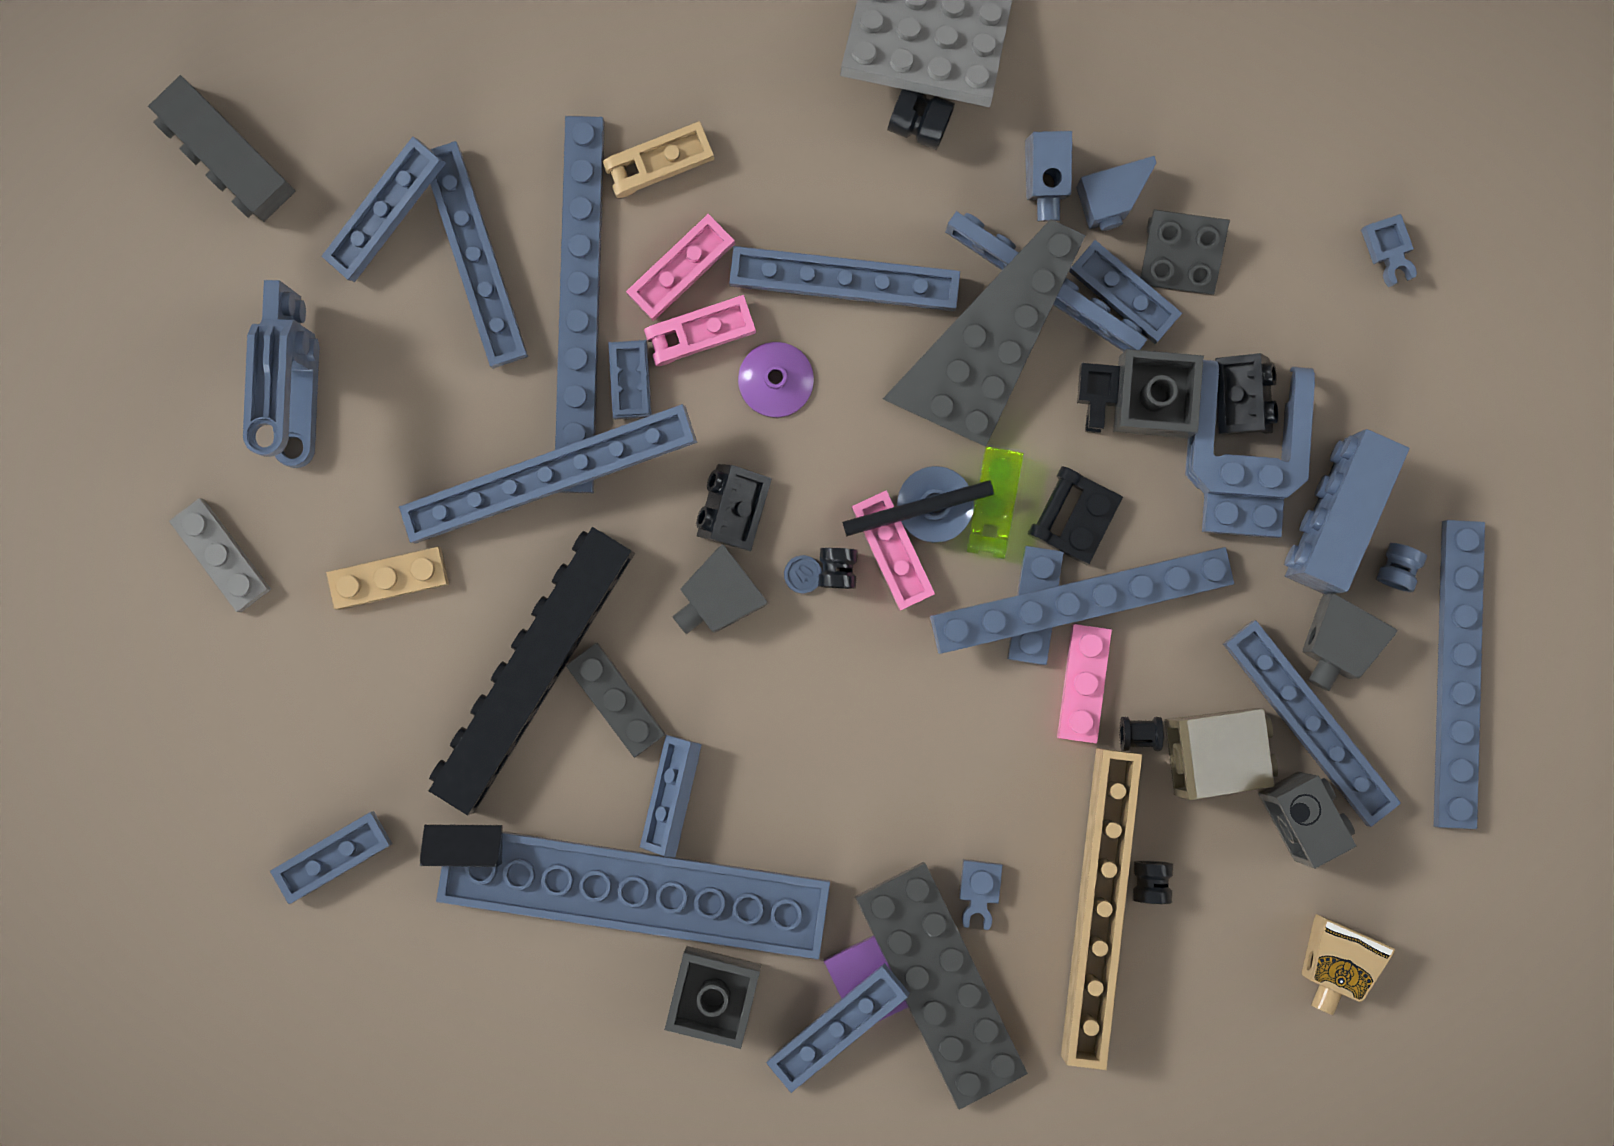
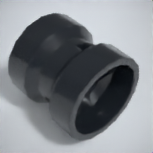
(838, 559)
(1153, 882)

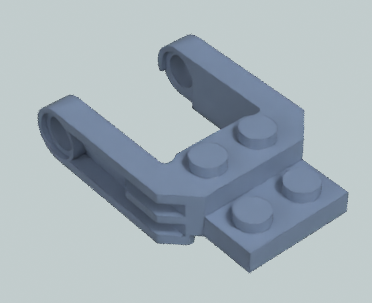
(281, 376)
(1249, 491)

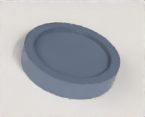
(802, 574)

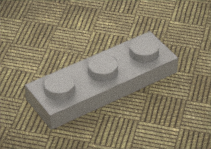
(220, 555)

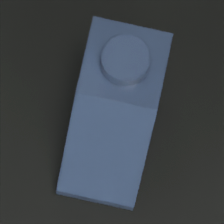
(1113, 192)

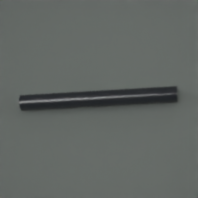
(918, 508)

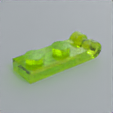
(997, 510)

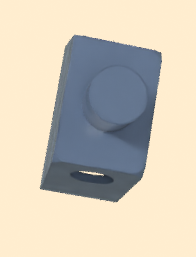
(1052, 155)

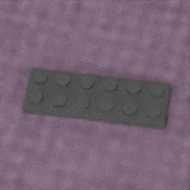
(943, 985)

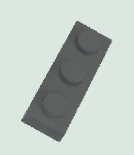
(615, 700)

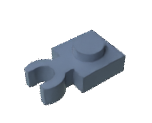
(1389, 242)
(980, 885)

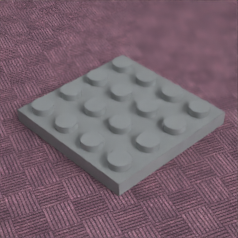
(929, 46)

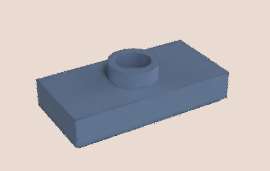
(630, 379)

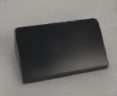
(461, 845)

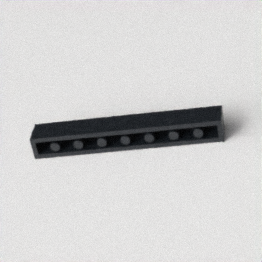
(531, 671)

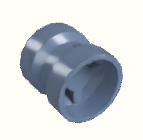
(1401, 567)

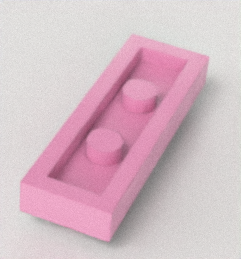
(680, 267)
(895, 555)
(1084, 683)

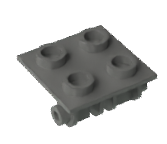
(1184, 251)

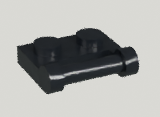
(1086, 522)

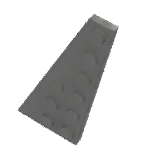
(980, 356)

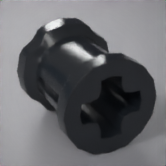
(1141, 733)

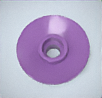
(779, 398)

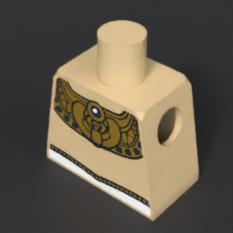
(1342, 963)

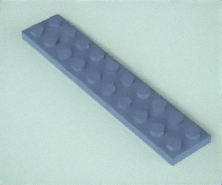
(646, 894)

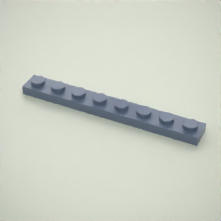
(548, 474)
(1081, 600)
(1459, 674)

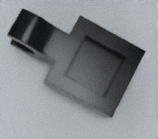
(1098, 389)

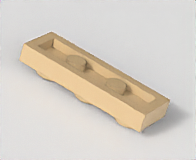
(387, 578)

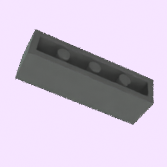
(221, 148)

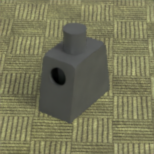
(718, 594)
(1344, 640)

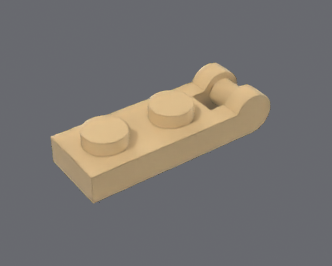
(659, 159)

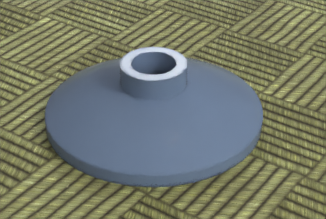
(947, 522)

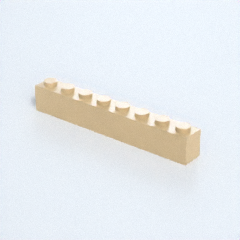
(1101, 909)

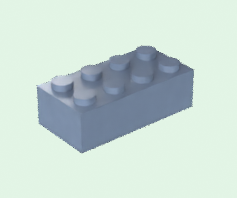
(1345, 512)

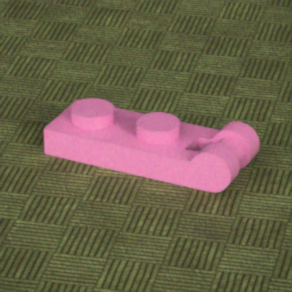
(701, 330)

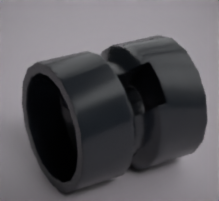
(921, 117)

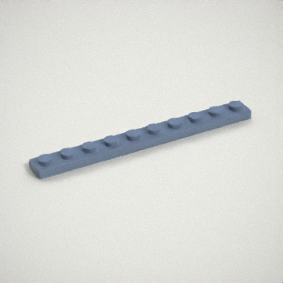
(579, 283)

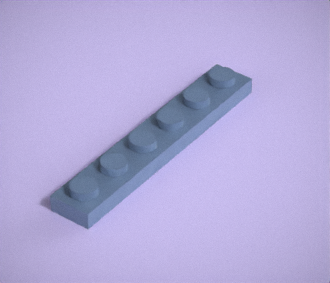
(476, 259)
(844, 278)
(1090, 313)
(1312, 723)

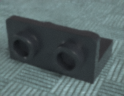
(1246, 395)
(733, 506)

